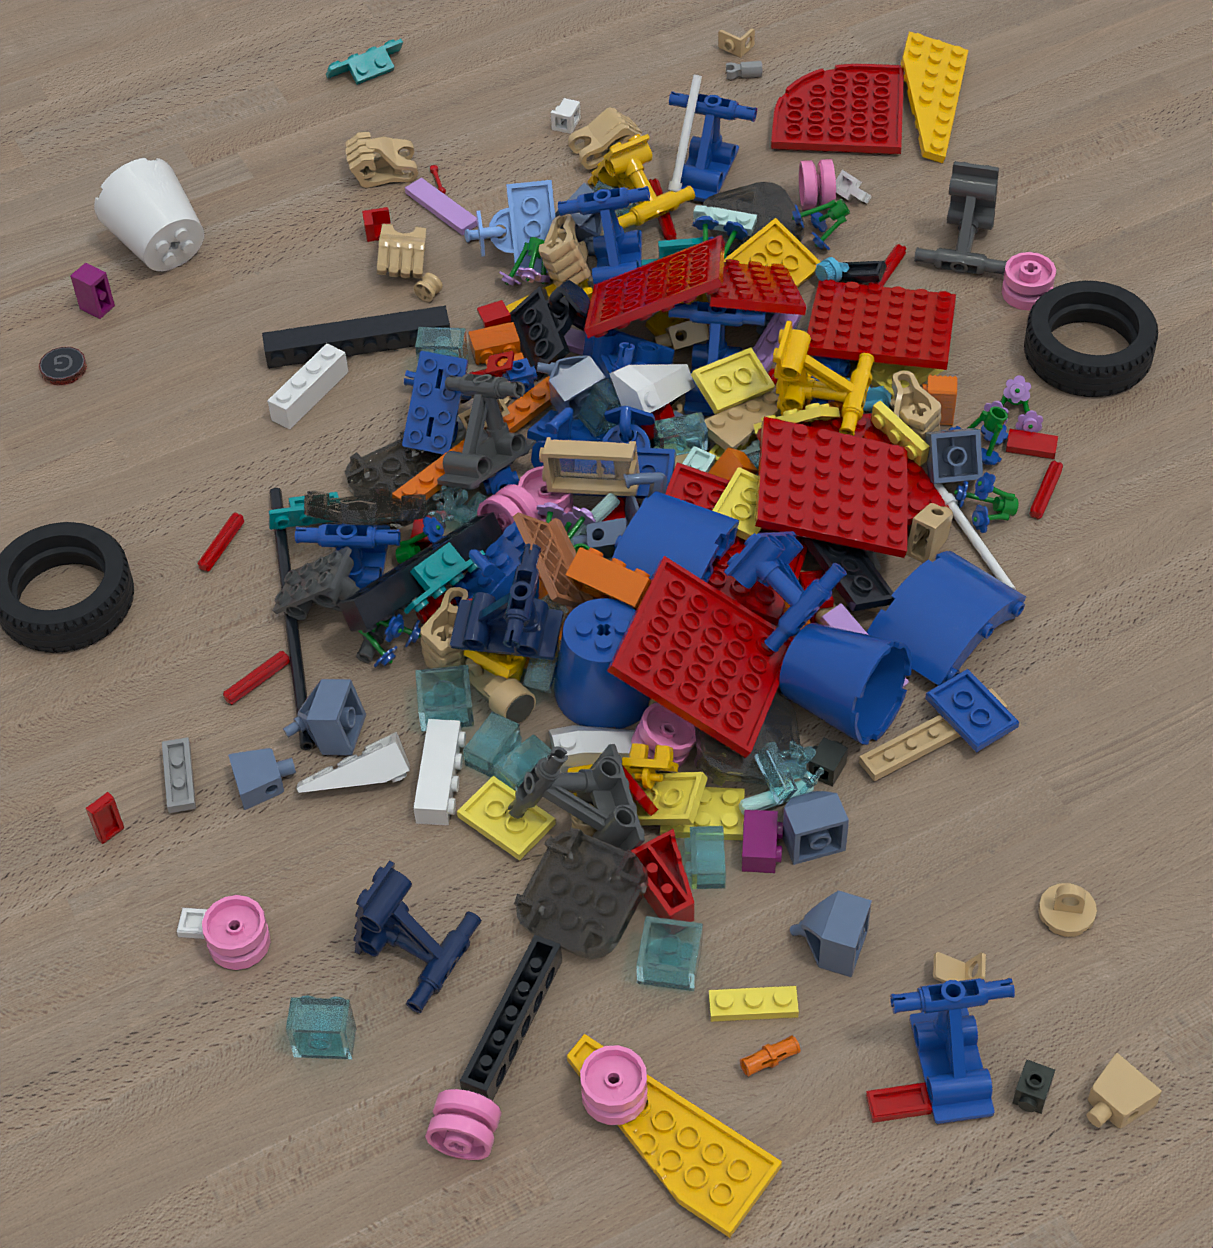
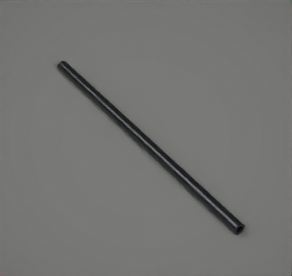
(291, 623)

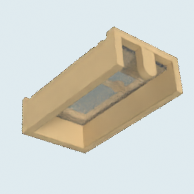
(589, 466)

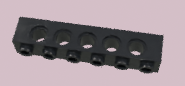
(512, 1018)

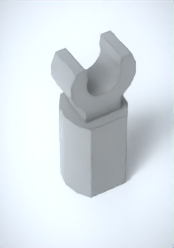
(744, 69)

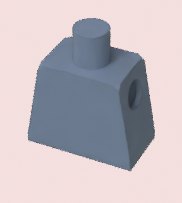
(603, 535)
(259, 775)

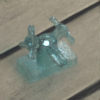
(455, 508)
(781, 773)

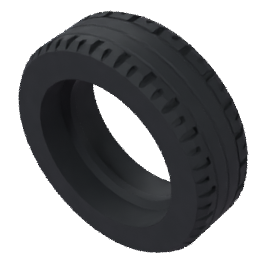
(1087, 373)
(75, 625)

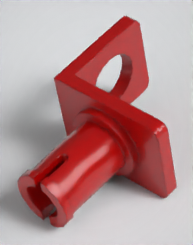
(492, 366)

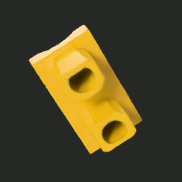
(639, 760)

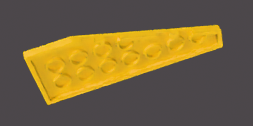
(934, 83)
(768, 246)
(693, 1153)

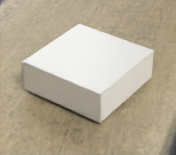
(191, 923)

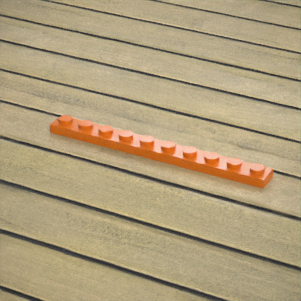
(521, 412)

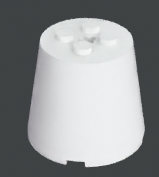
(150, 213)

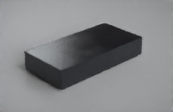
(864, 271)

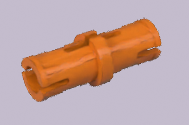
(770, 1055)

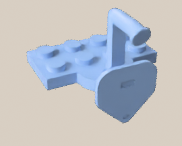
(527, 216)

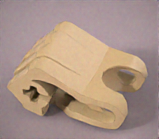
(599, 134)
(385, 164)
(400, 252)
(563, 254)
(915, 405)
(438, 631)

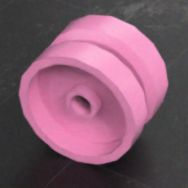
(816, 184)
(1027, 279)
(534, 484)
(509, 502)
(666, 728)
(236, 932)
(614, 1085)
(463, 1124)

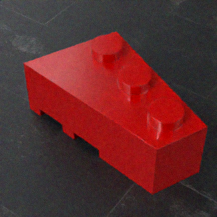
(668, 884)

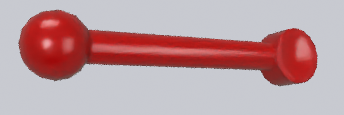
(434, 169)

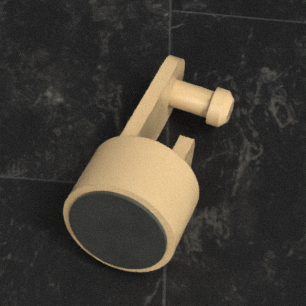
(504, 694)

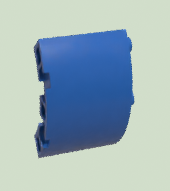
(678, 531)
(946, 613)

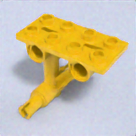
(624, 168)
(795, 381)

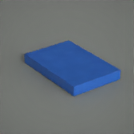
(972, 710)

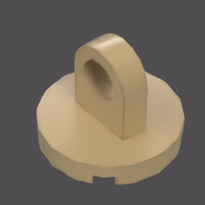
(1067, 909)

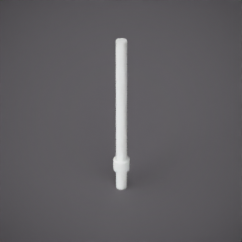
(675, 184)
(973, 536)

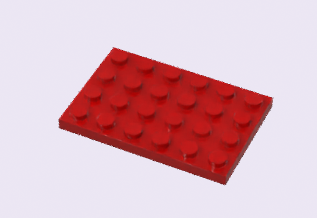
(758, 289)

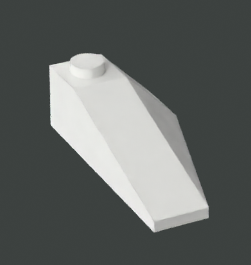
(651, 385)
(587, 743)
(377, 764)

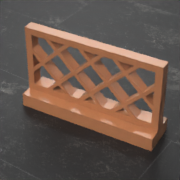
(554, 558)

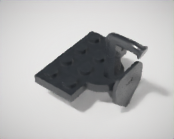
(546, 319)

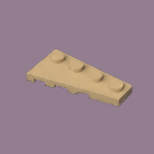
(736, 424)

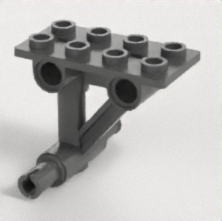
(971, 207)
(489, 448)
(325, 584)
(601, 786)

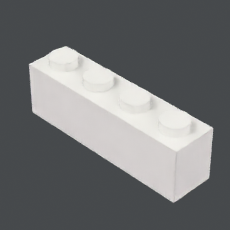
(308, 386)
(438, 772)

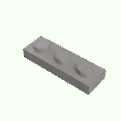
(178, 775)

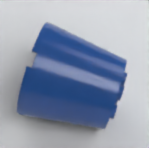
(846, 679)
(581, 681)

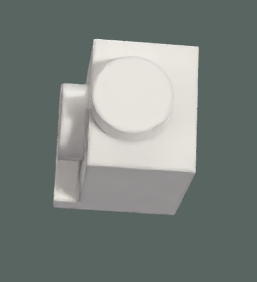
(566, 116)

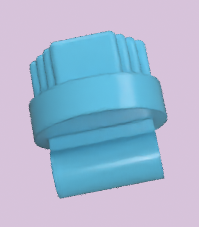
(830, 269)
(875, 395)

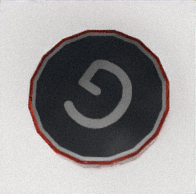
(62, 365)

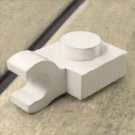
(848, 186)

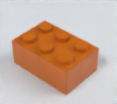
(607, 578)

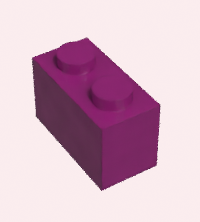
(92, 290)
(760, 841)

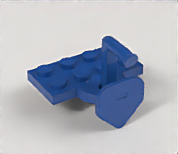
(558, 427)
(649, 459)
(496, 567)

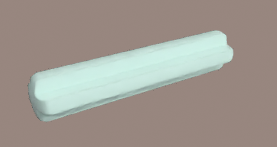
(600, 512)
(766, 799)

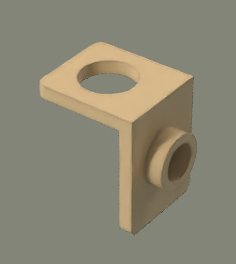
(735, 44)
(949, 968)

